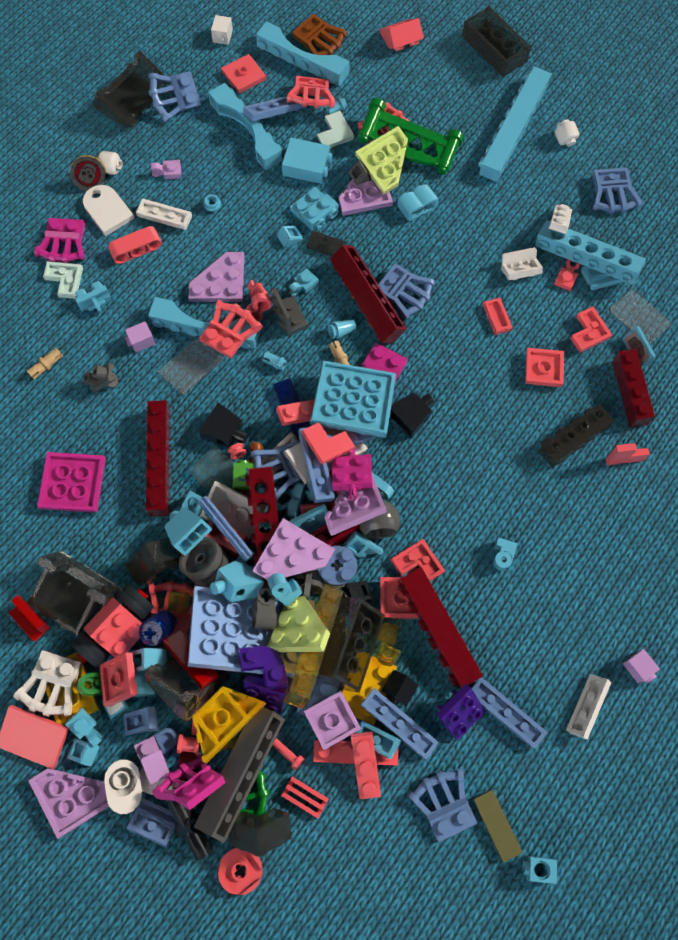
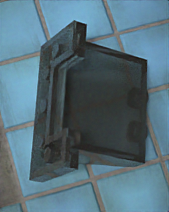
(70, 591)

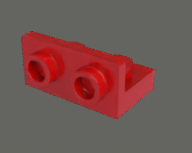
(28, 619)

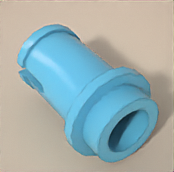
(340, 105)
(275, 361)

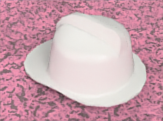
(123, 786)

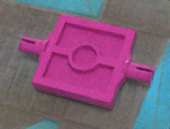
(352, 473)

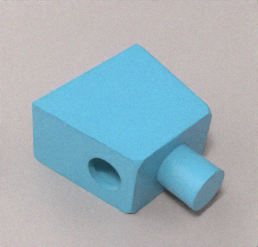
(186, 530)
(237, 581)

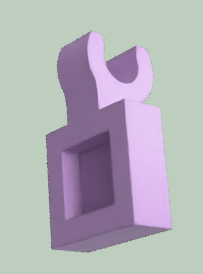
(170, 169)

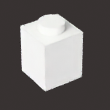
(221, 29)

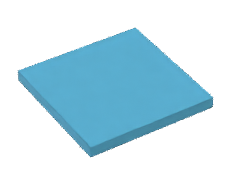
(353, 399)

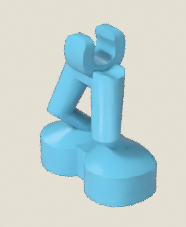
(293, 505)

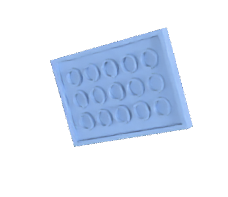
(223, 628)

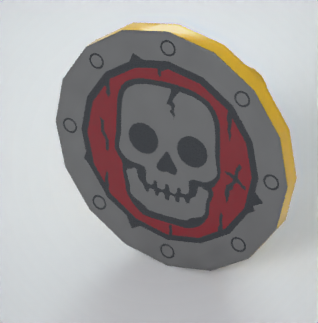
(87, 172)

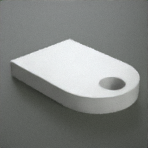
(107, 210)

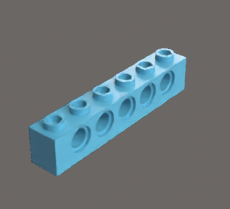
(591, 253)

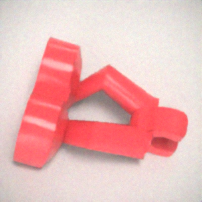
(260, 300)

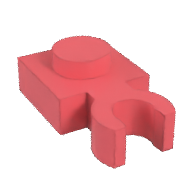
(567, 276)

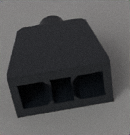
(412, 412)
(223, 427)

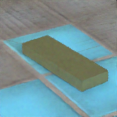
(497, 826)

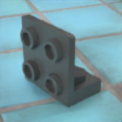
(289, 313)

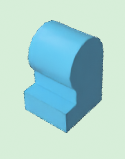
(192, 504)
(505, 554)
(282, 589)

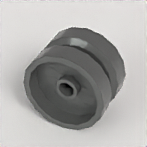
(203, 562)

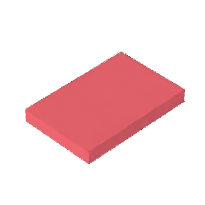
(32, 736)

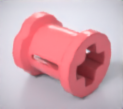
(188, 744)

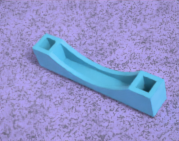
(324, 66)
(227, 104)
(168, 315)

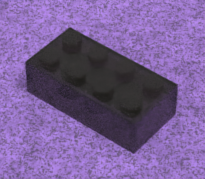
(496, 41)
(351, 644)

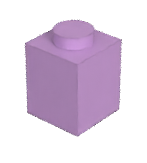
(139, 337)
(641, 667)

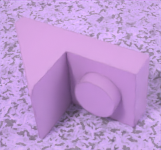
(152, 760)

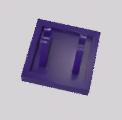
(273, 698)
(460, 711)

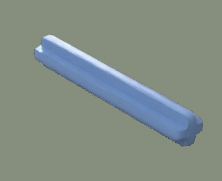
(225, 528)

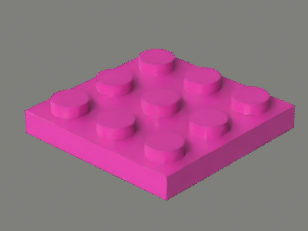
(71, 482)

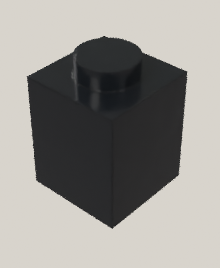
(399, 688)

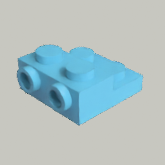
(315, 209)

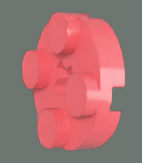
(238, 884)

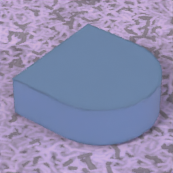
(166, 739)

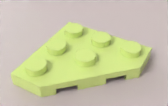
(384, 159)
(299, 629)

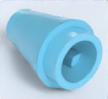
(341, 328)

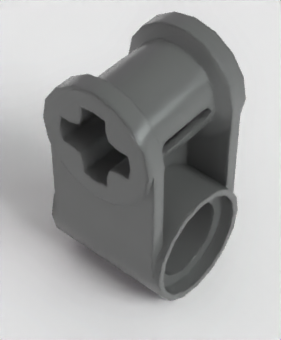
(264, 610)

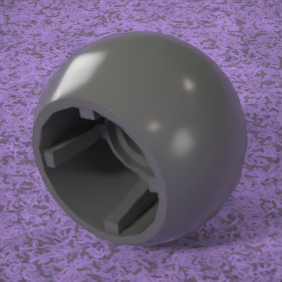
(382, 525)

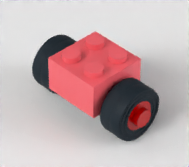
(113, 627)

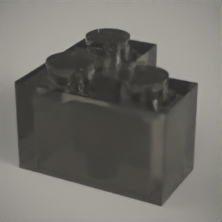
(152, 560)
(261, 832)

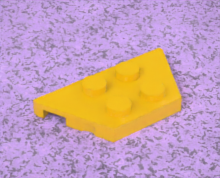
(222, 719)

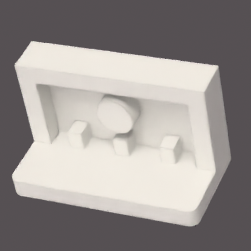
(520, 264)

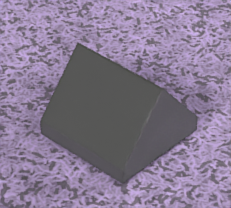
(359, 173)

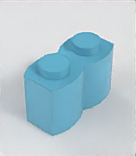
(417, 202)

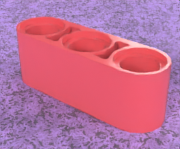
(134, 245)

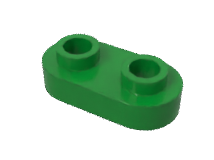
(94, 683)

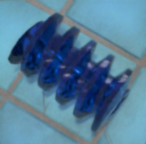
(157, 627)

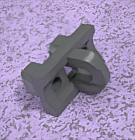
(308, 585)

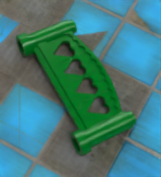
(445, 145)

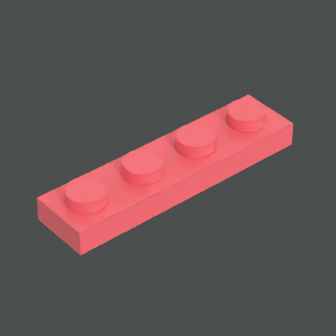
(343, 753)

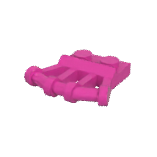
(59, 231)
(195, 789)

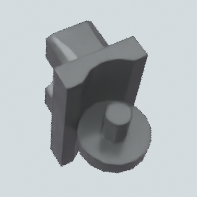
(101, 377)

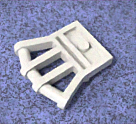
(56, 670)

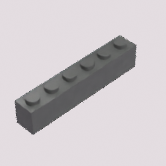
(239, 774)

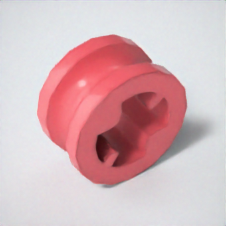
(236, 451)

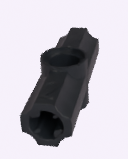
(185, 828)

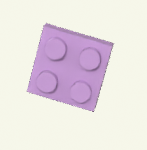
(332, 720)

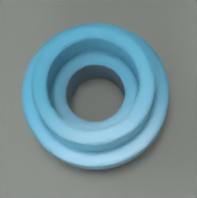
(212, 199)

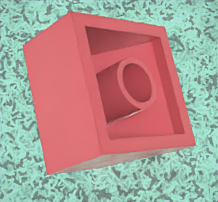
(402, 33)

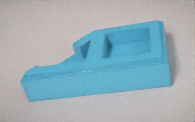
(361, 545)

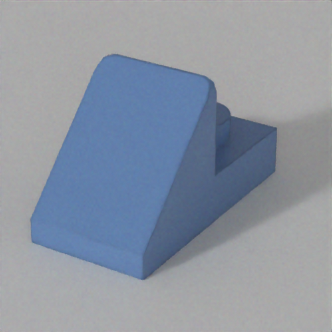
(141, 721)

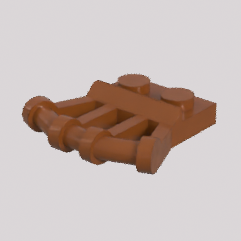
(314, 28)

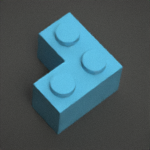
(142, 660)

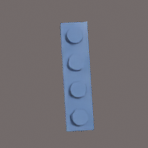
(270, 108)
(317, 473)
(508, 713)
(399, 723)

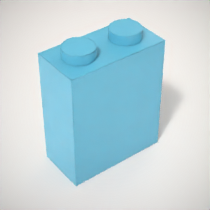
(306, 160)

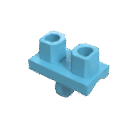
(93, 299)

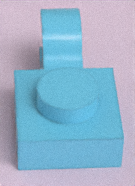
(304, 281)
(82, 724)

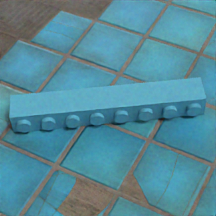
(515, 124)

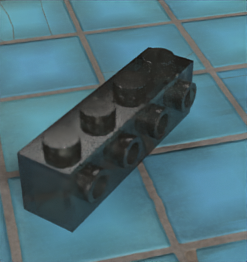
(575, 436)

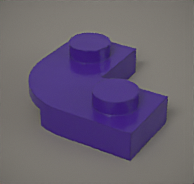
(266, 659)

